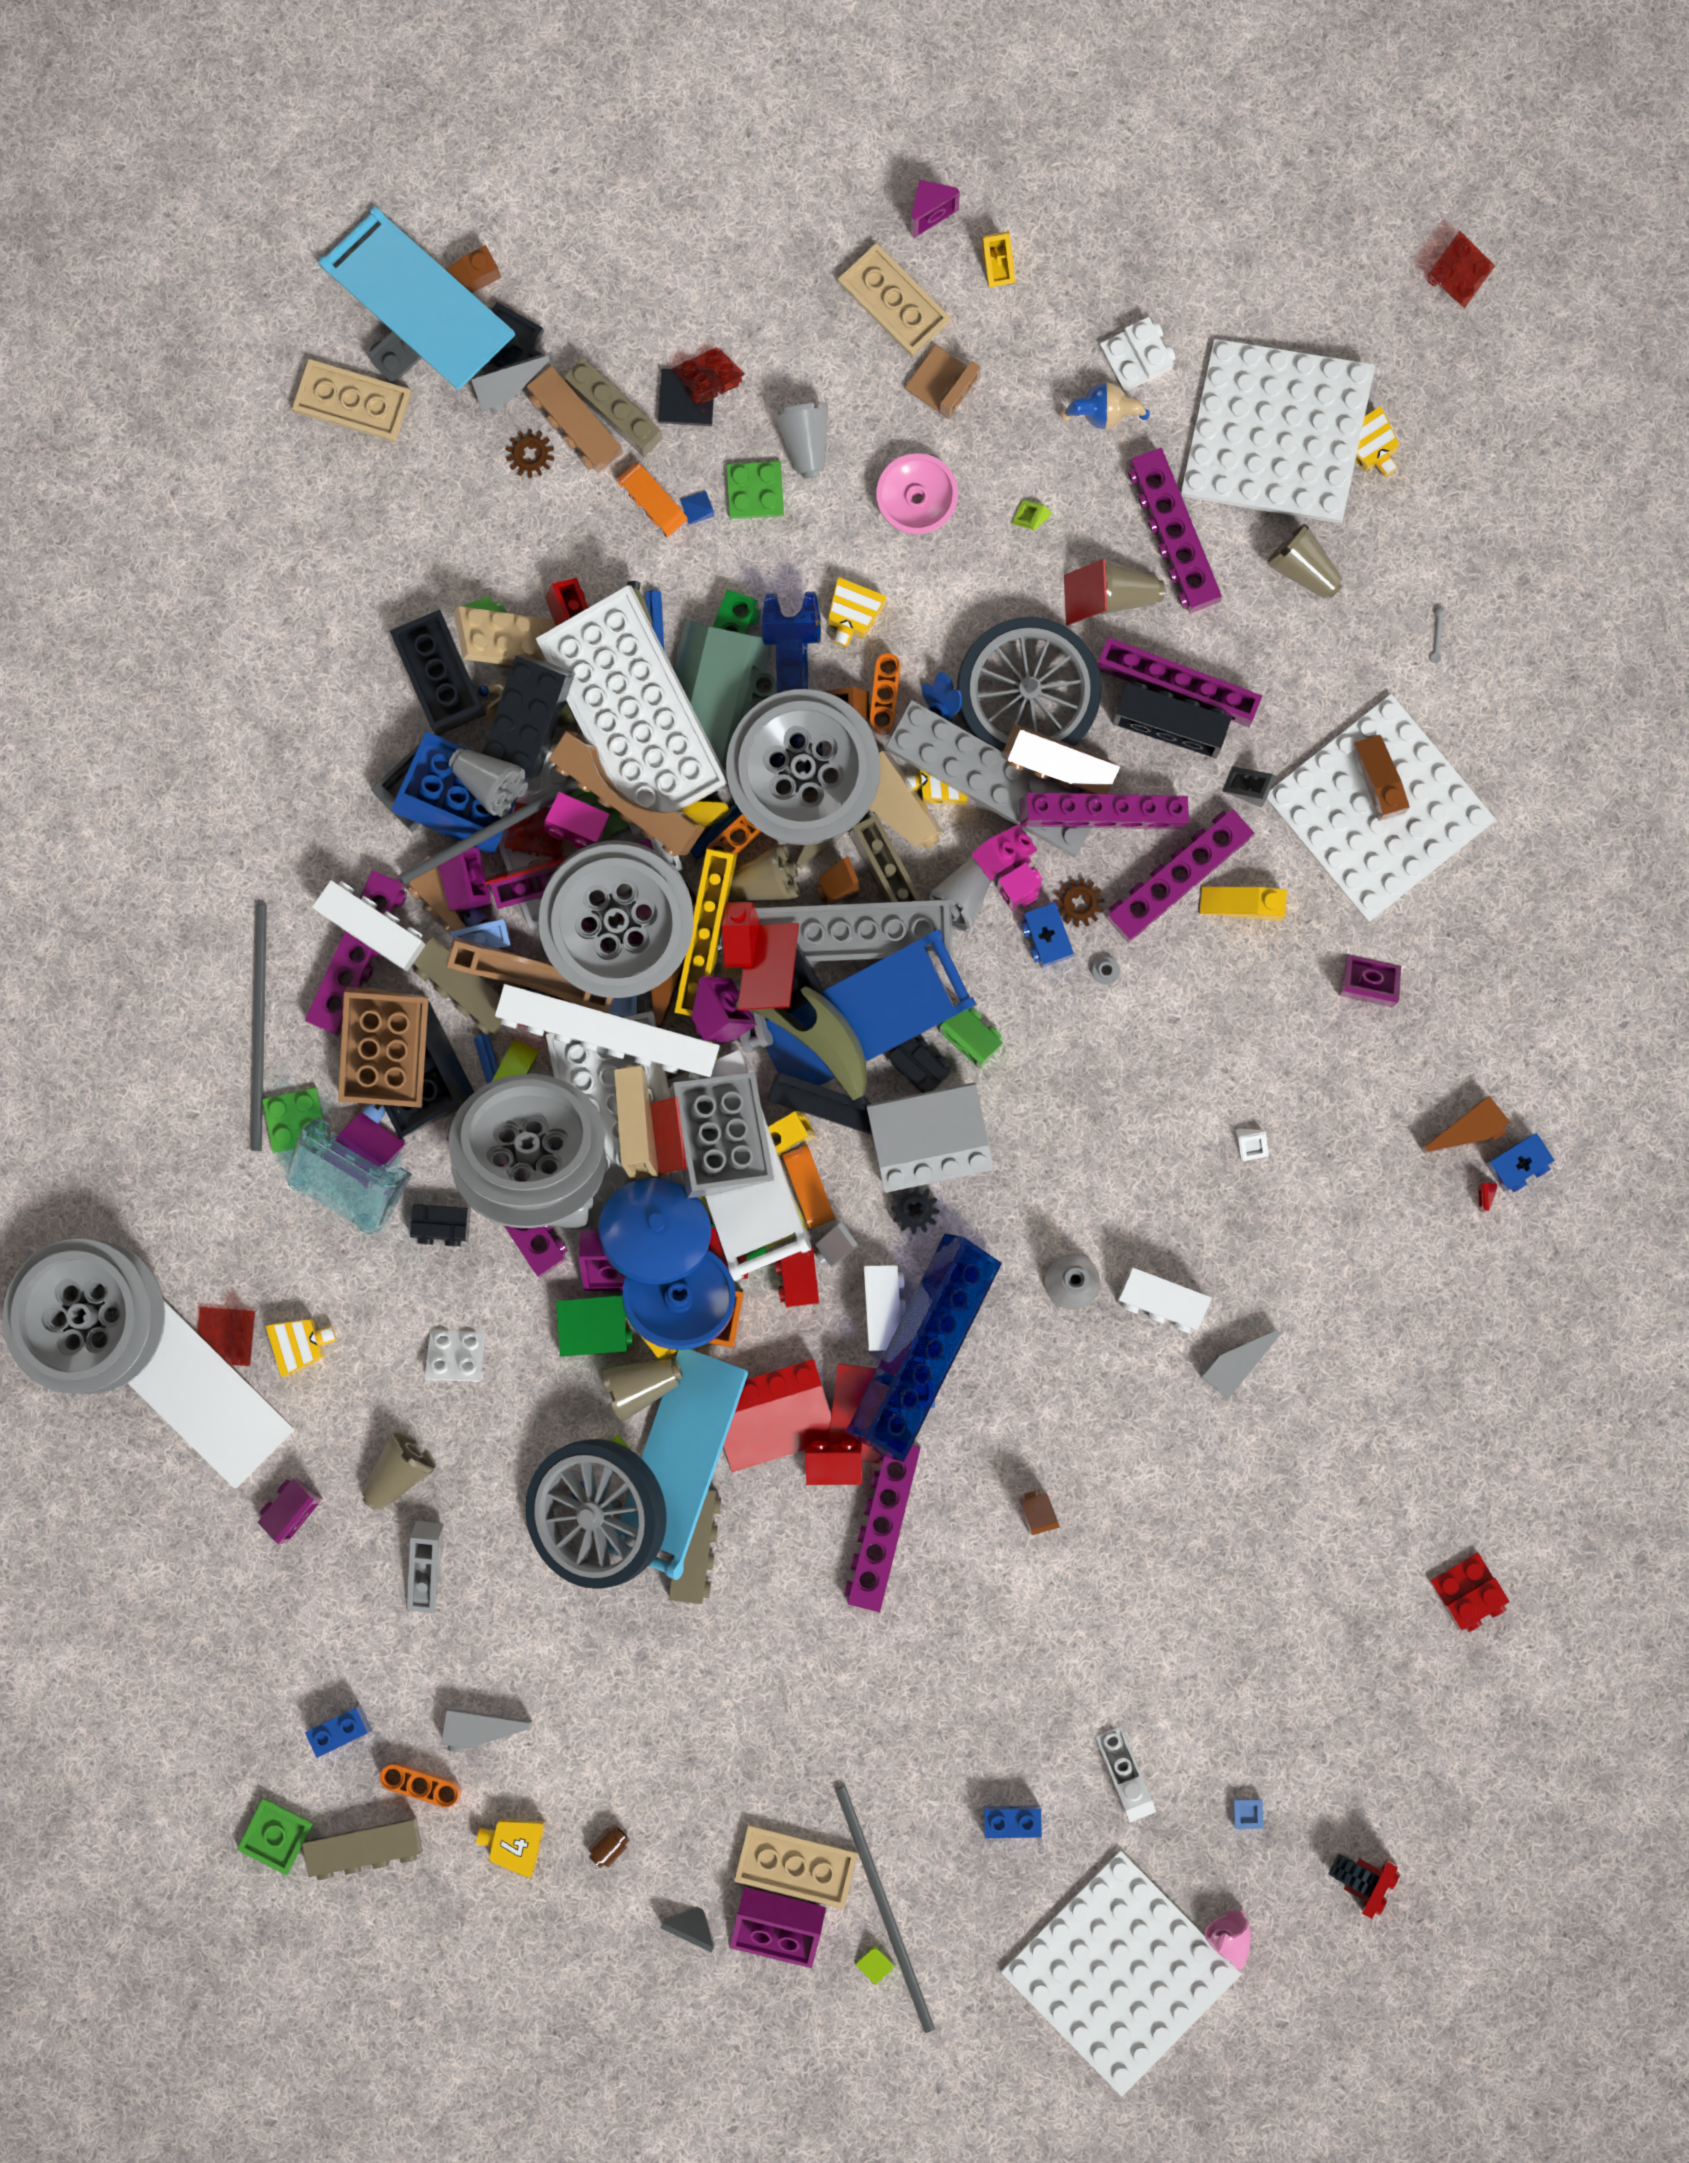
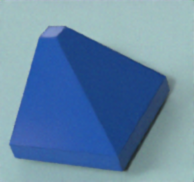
(697, 507)

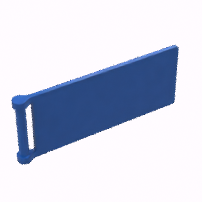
(882, 1004)

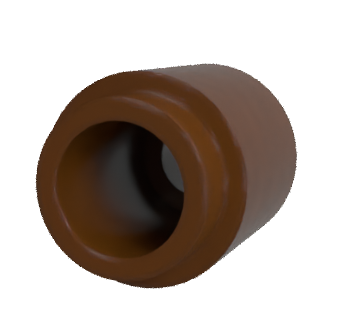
(608, 1846)

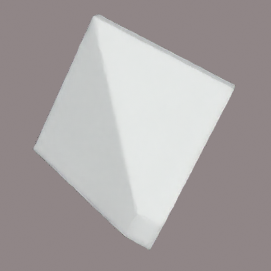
(1252, 1140)

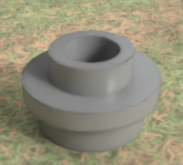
(1106, 979)

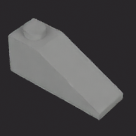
(502, 384)
(835, 1246)
(1233, 1366)
(424, 1566)
(472, 1729)

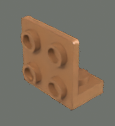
(943, 381)

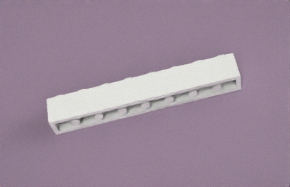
(606, 1031)

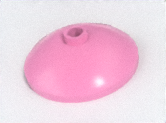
(917, 476)

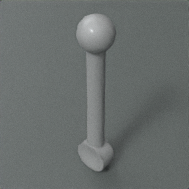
(1436, 657)

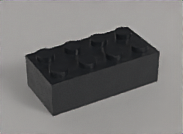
(437, 672)
(528, 713)
(1172, 720)

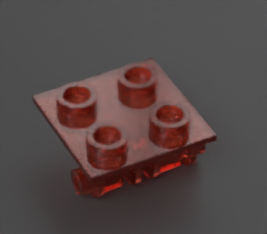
(1461, 270)
(708, 375)
(531, 837)
(228, 1333)

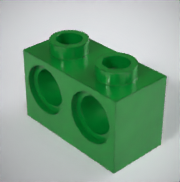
(726, 618)

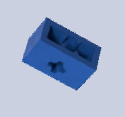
(1047, 919)
(1505, 1169)
(338, 1731)
(1012, 1821)

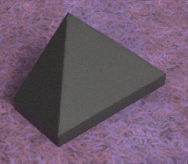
(1249, 785)
(691, 1927)

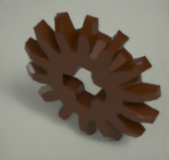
(531, 443)
(1090, 898)

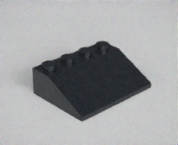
(443, 1085)

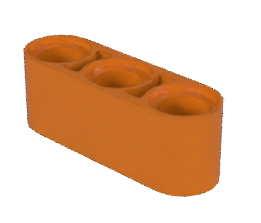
(652, 498)
(885, 681)
(724, 841)
(808, 1186)
(406, 1784)

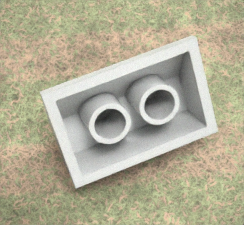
(1163, 1300)
(883, 1304)

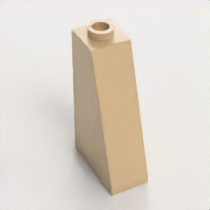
(902, 807)
(635, 1123)

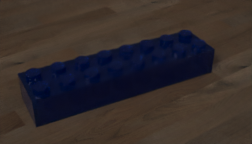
(924, 1347)

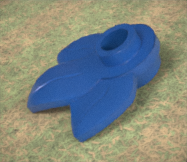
(942, 697)

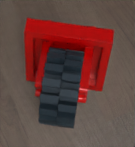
(1366, 1881)

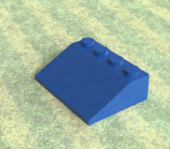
(438, 797)

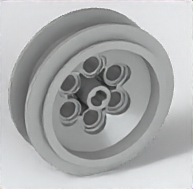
(769, 731)
(578, 951)
(513, 1112)
(43, 1292)

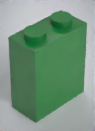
(592, 1326)

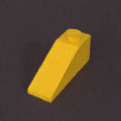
(1244, 902)

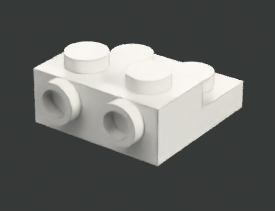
(1138, 354)

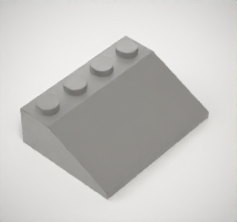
(722, 1134)
(930, 1137)

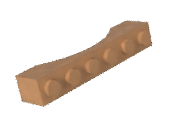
(582, 761)
(431, 889)
(518, 969)

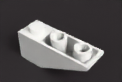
(1125, 1774)

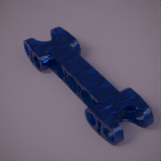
(791, 640)

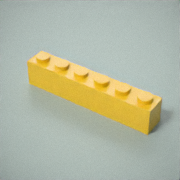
(707, 926)

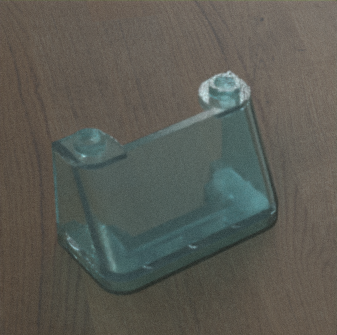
(344, 1179)

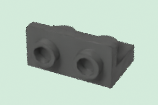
(392, 357)

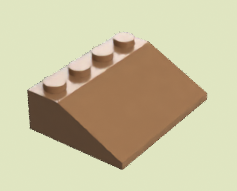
(382, 1047)

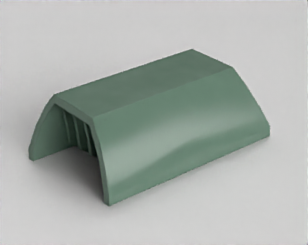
(721, 678)

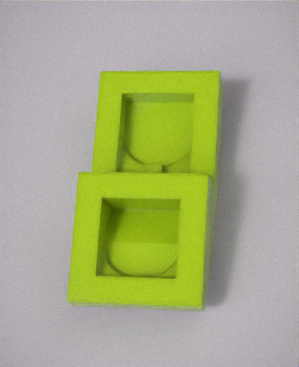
(517, 1060)

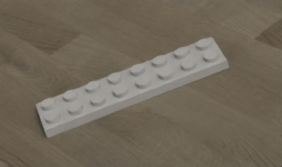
(975, 771)
(863, 929)

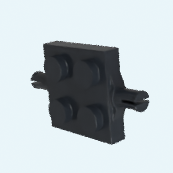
(524, 342)

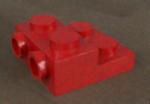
(1470, 1593)

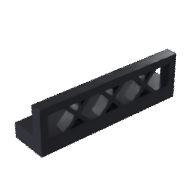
(819, 1102)

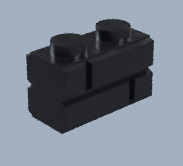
(920, 1065)
(440, 1223)

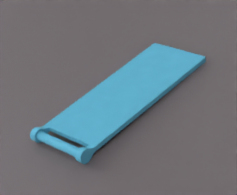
(418, 300)
(687, 1447)

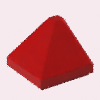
(1486, 1194)

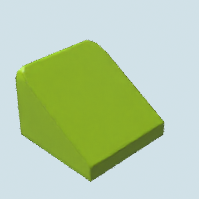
(875, 1964)

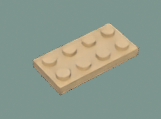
(894, 300)
(352, 400)
(498, 635)
(796, 1866)

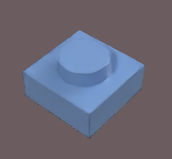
(1248, 1813)

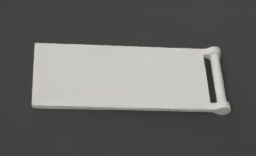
(756, 1213)
(209, 1402)

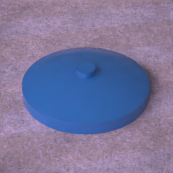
(654, 1231)
(683, 1311)

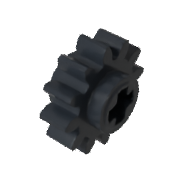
(916, 1221)

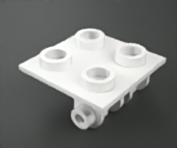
(455, 1356)

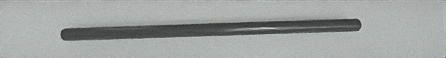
(486, 833)
(258, 1028)
(885, 1909)

